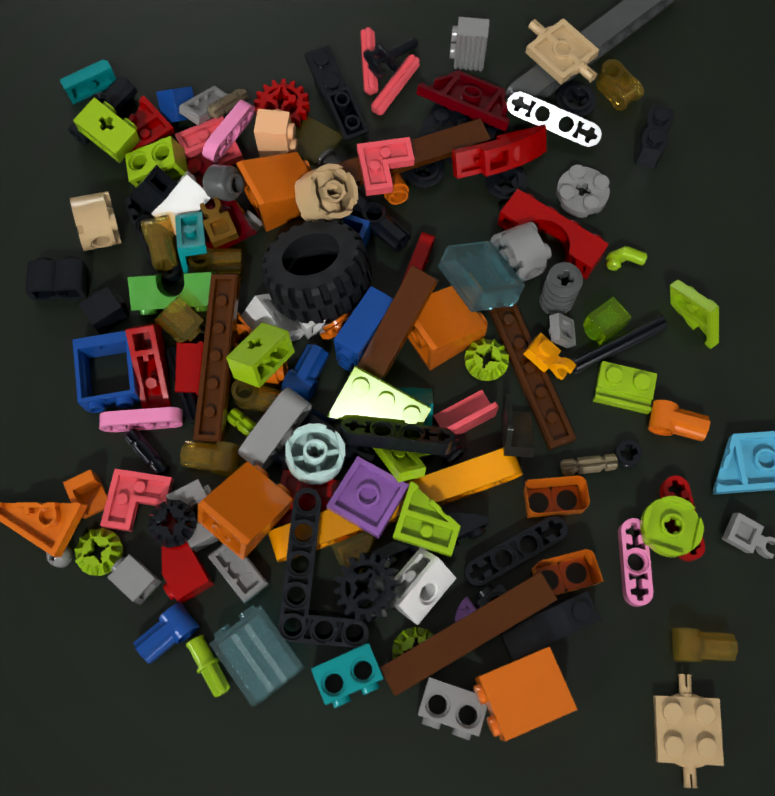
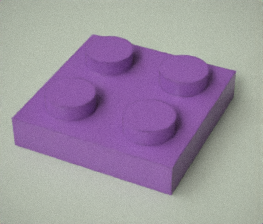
(367, 497)

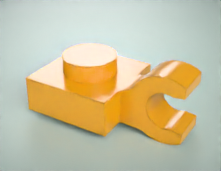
(545, 356)

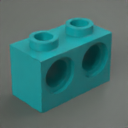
(344, 666)

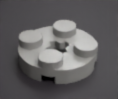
(585, 178)

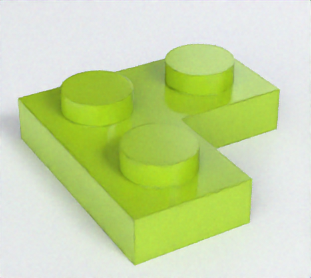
(403, 464)

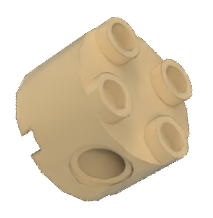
(326, 193)
(95, 220)

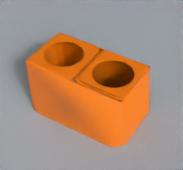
(559, 484)
(584, 557)

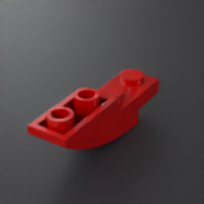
(501, 154)

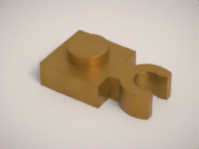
(218, 224)

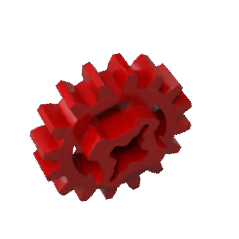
(285, 98)

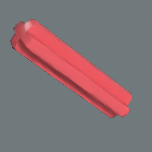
(370, 82)
(395, 85)

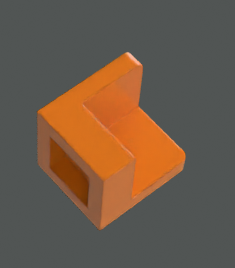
(89, 490)

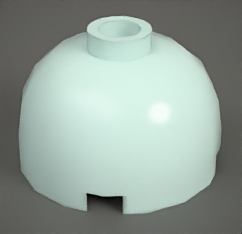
(314, 453)

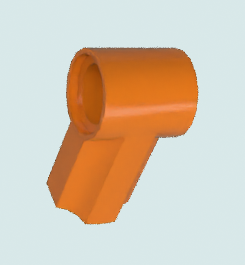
(669, 419)

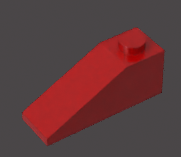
(149, 365)
(183, 570)

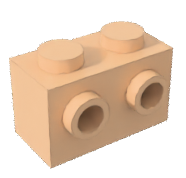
(274, 133)

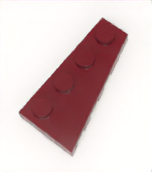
(197, 167)

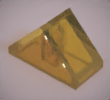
(353, 547)

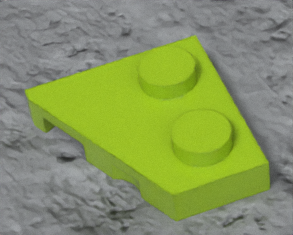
(696, 310)
(425, 524)

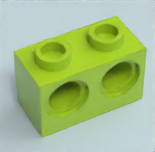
(164, 153)

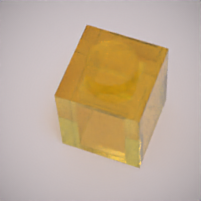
(180, 321)

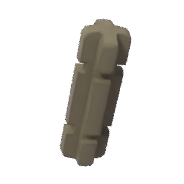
(227, 103)
(589, 464)

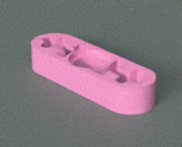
(228, 131)
(141, 419)
(627, 585)

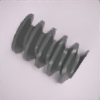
(560, 288)

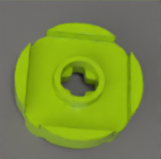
(686, 518)

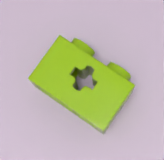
(93, 123)
(260, 354)

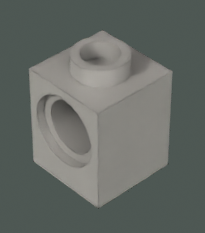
(133, 579)

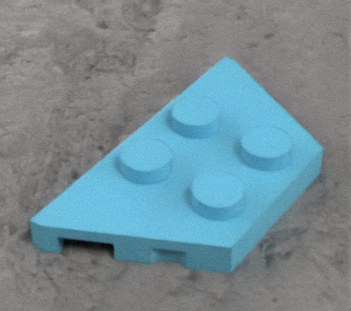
(747, 464)

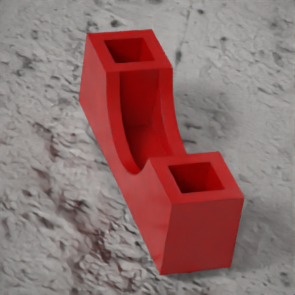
(579, 245)

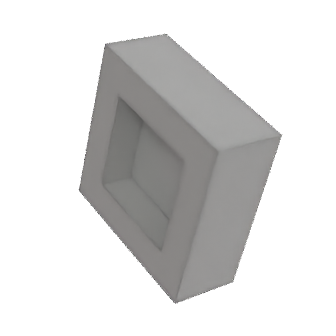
(562, 330)

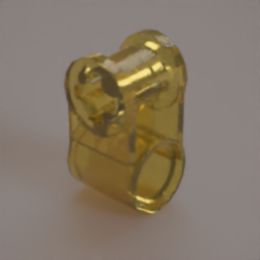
(617, 84)

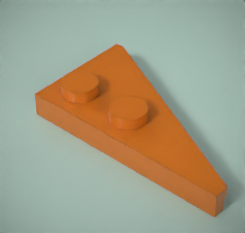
(44, 524)

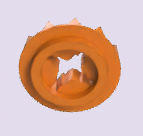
(332, 328)

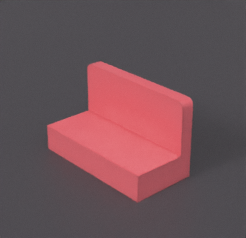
(466, 413)

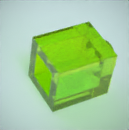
(606, 321)

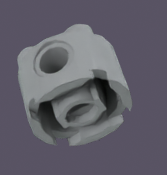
(523, 250)

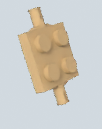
(562, 51)
(688, 730)

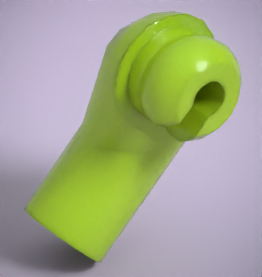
(624, 254)

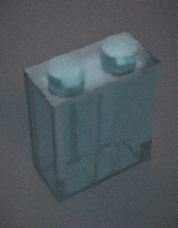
(481, 276)
(256, 655)

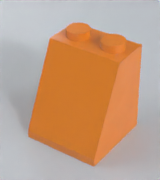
(271, 186)
(445, 328)
(244, 508)
(524, 694)

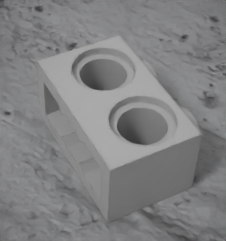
(455, 699)

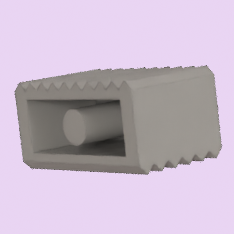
(470, 44)

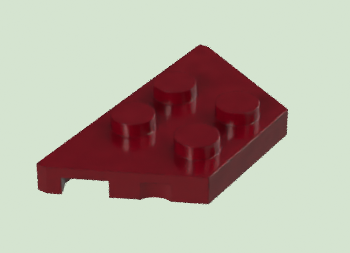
(470, 97)

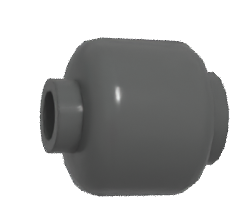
(223, 182)

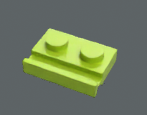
(625, 387)

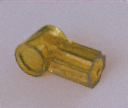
(159, 235)
(219, 260)
(260, 398)
(218, 458)
(695, 646)

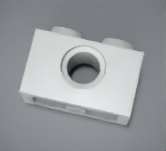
(423, 584)

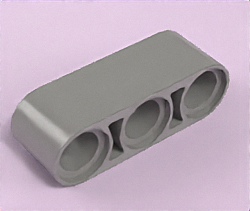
(275, 428)

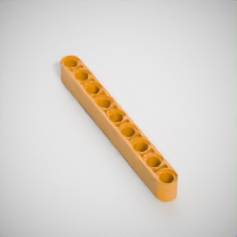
(441, 486)

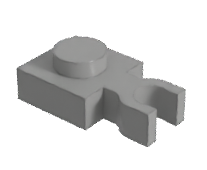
(747, 536)

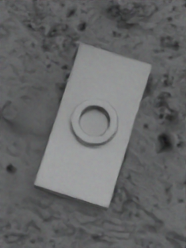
(196, 107)
(239, 573)

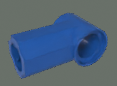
(306, 372)
(173, 627)

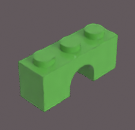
(148, 292)

